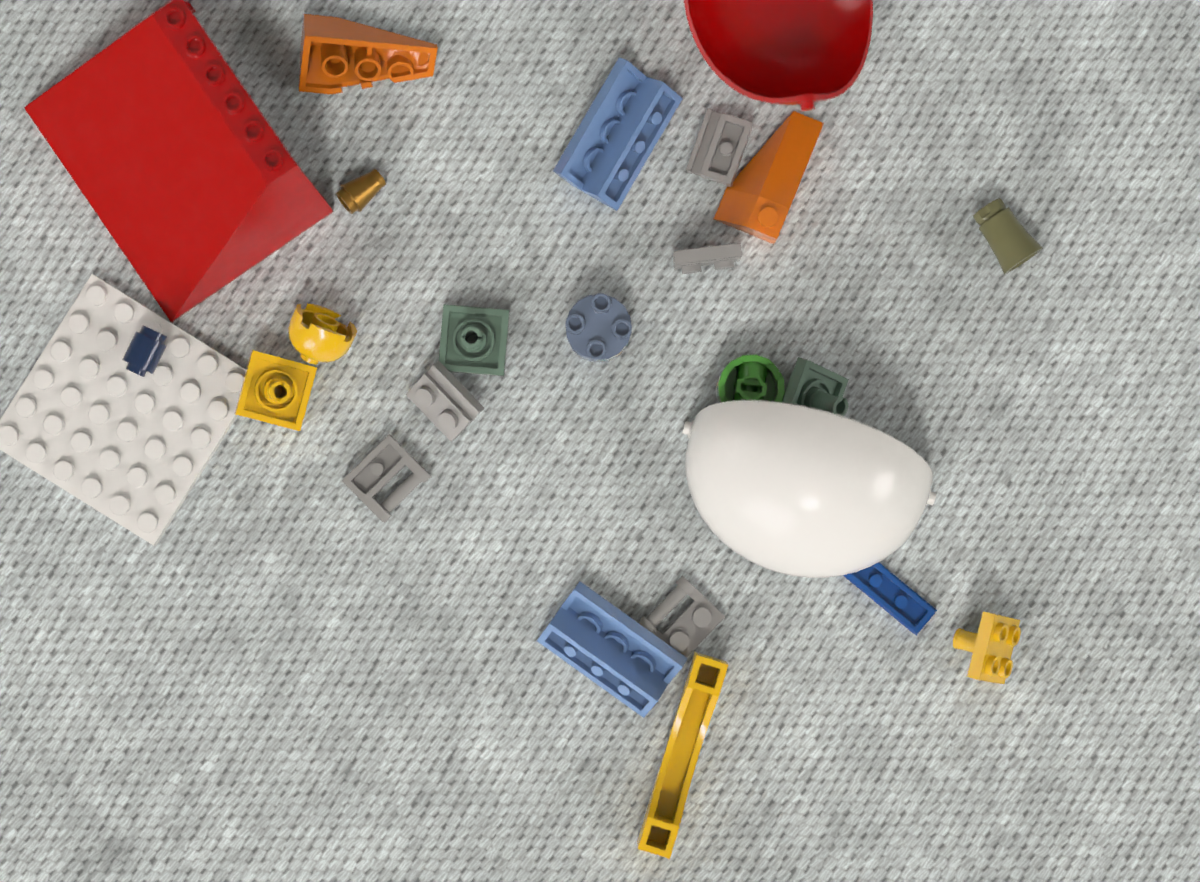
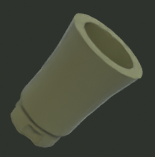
(1006, 235)

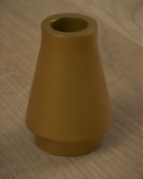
(359, 191)

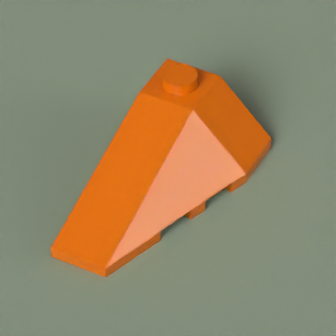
(350, 53)
(770, 180)

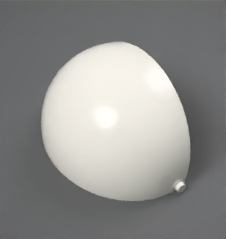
(803, 486)

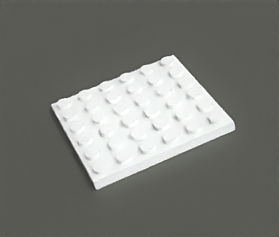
(117, 436)

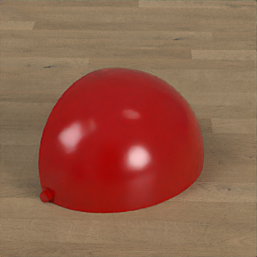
(783, 47)

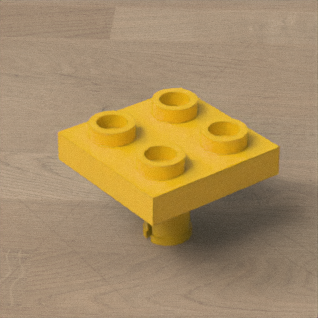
(275, 390)
(990, 647)

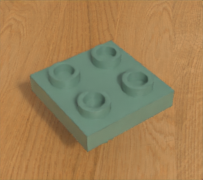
(474, 339)
(816, 388)

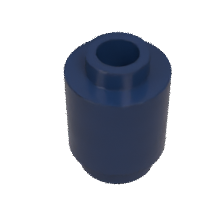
(145, 351)

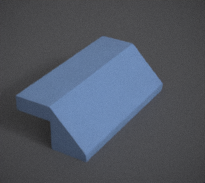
(617, 134)
(612, 649)

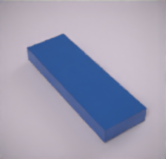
(893, 596)

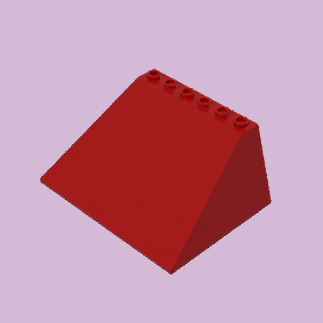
(177, 159)

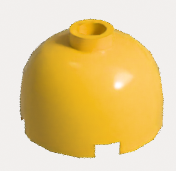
(319, 335)

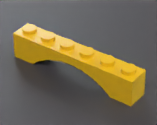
(681, 755)

